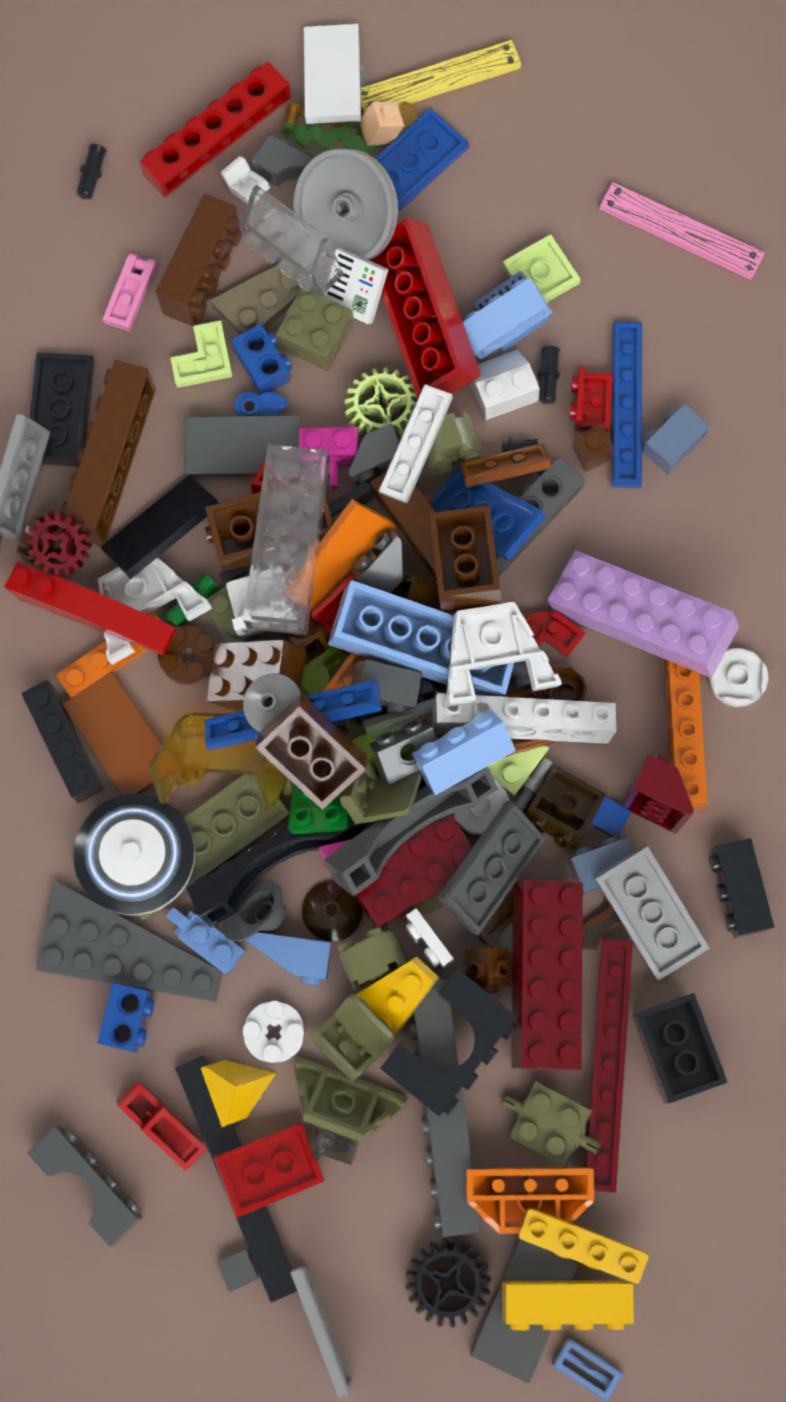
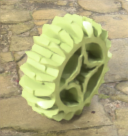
(357, 412)

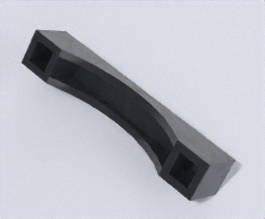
(224, 889)

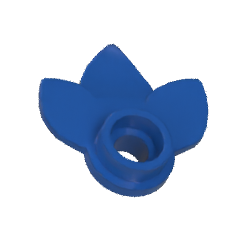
(264, 404)

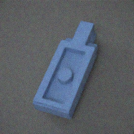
(206, 941)

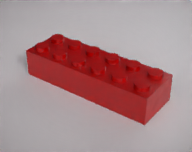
(425, 311)

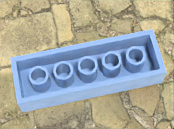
(405, 636)

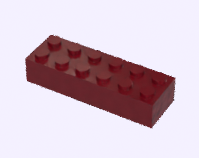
(547, 975)

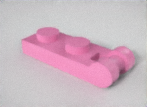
(129, 292)

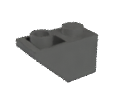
(374, 454)
(382, 564)

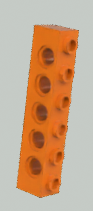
(686, 730)

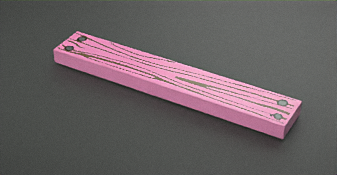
(682, 231)

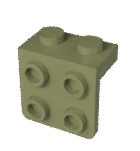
(373, 799)
(353, 1037)

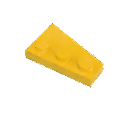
(399, 993)

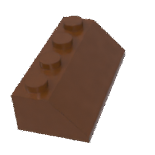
(235, 526)

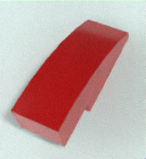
(161, 1125)

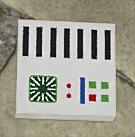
(359, 286)

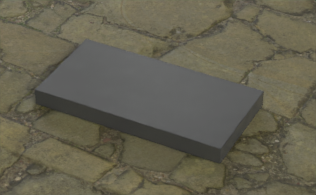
(235, 442)
(492, 867)
(520, 1350)

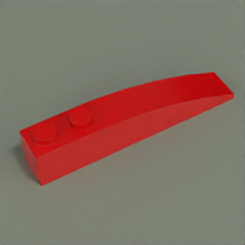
(88, 608)

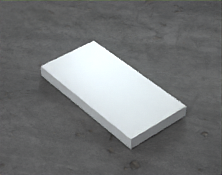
(332, 74)

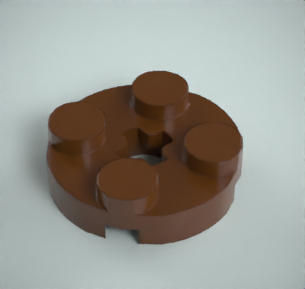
(195, 669)

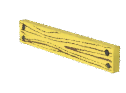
(444, 76)

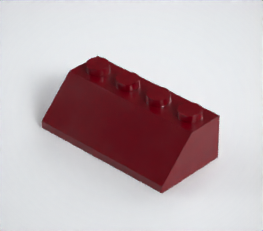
(660, 795)

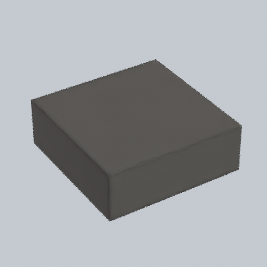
(237, 1270)

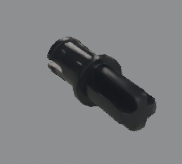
(90, 172)
(548, 374)

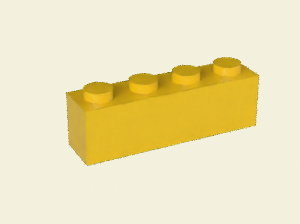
(567, 1303)

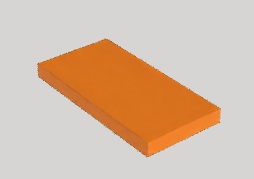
(343, 544)

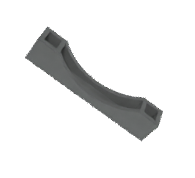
(364, 856)

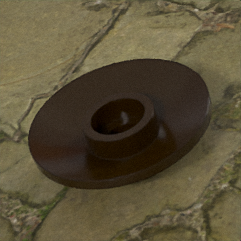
(333, 927)

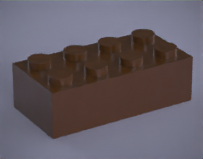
(199, 260)

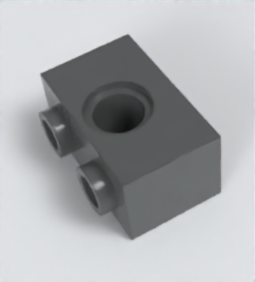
(387, 748)

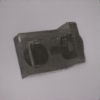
(333, 1146)

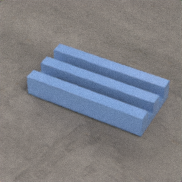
(564, 1353)

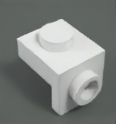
(242, 179)

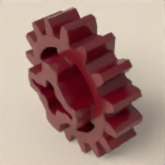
(49, 531)

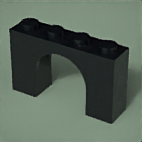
(489, 1023)

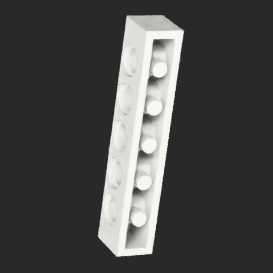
(533, 717)

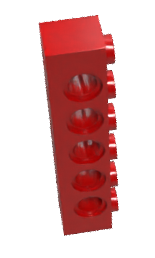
(211, 143)

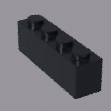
(62, 741)

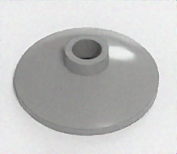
(273, 685)

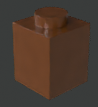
(593, 447)

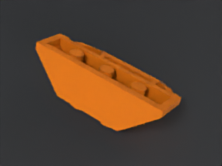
(507, 1193)

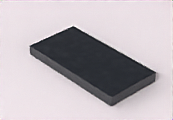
(62, 404)
(159, 527)

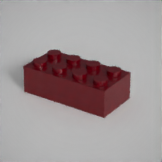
(415, 872)

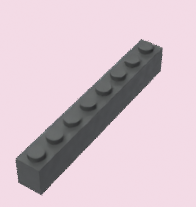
(449, 1132)

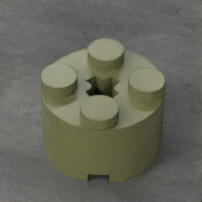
(453, 444)
(371, 957)

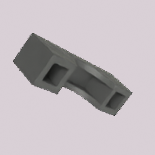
(279, 161)
(112, 1212)

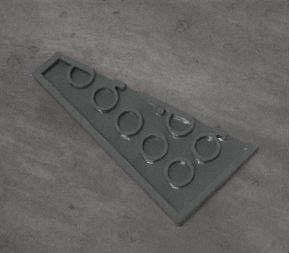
(104, 947)

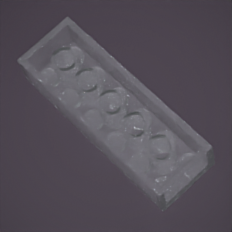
(286, 539)

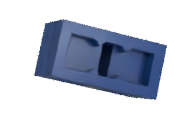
(257, 361)
(117, 1016)

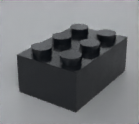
(679, 1048)

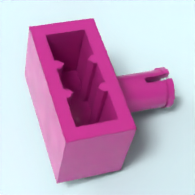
(341, 446)

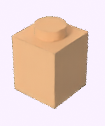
(381, 123)

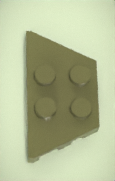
(343, 1106)

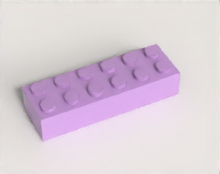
(644, 613)

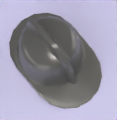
(259, 912)

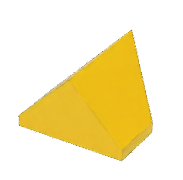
(235, 1088)

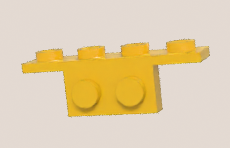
(583, 1246)

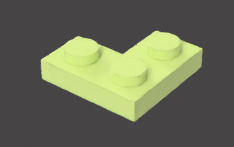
(209, 362)

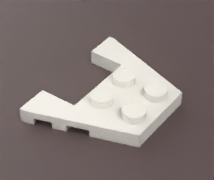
(146, 593)
(493, 638)

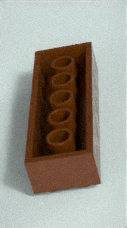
(110, 449)

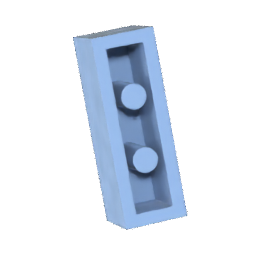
(505, 317)
(463, 751)

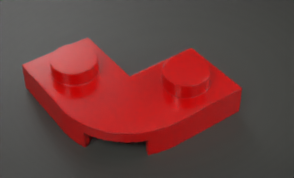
(555, 631)

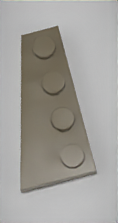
(257, 300)

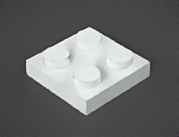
(420, 930)

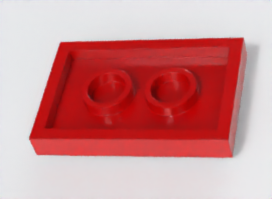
(268, 1169)

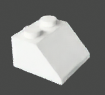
(505, 385)

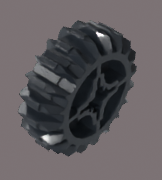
(471, 1296)

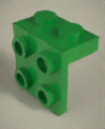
(310, 818)

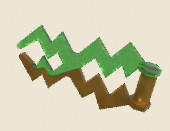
(340, 132)

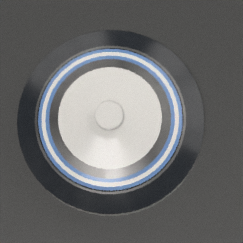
(134, 854)

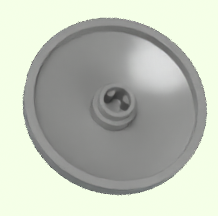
(348, 201)

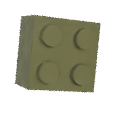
(315, 329)

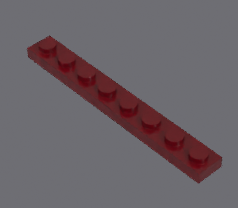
(609, 1061)

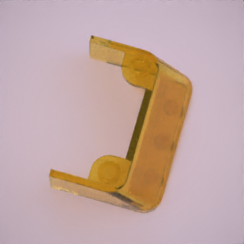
(186, 761)

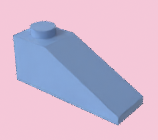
(299, 956)

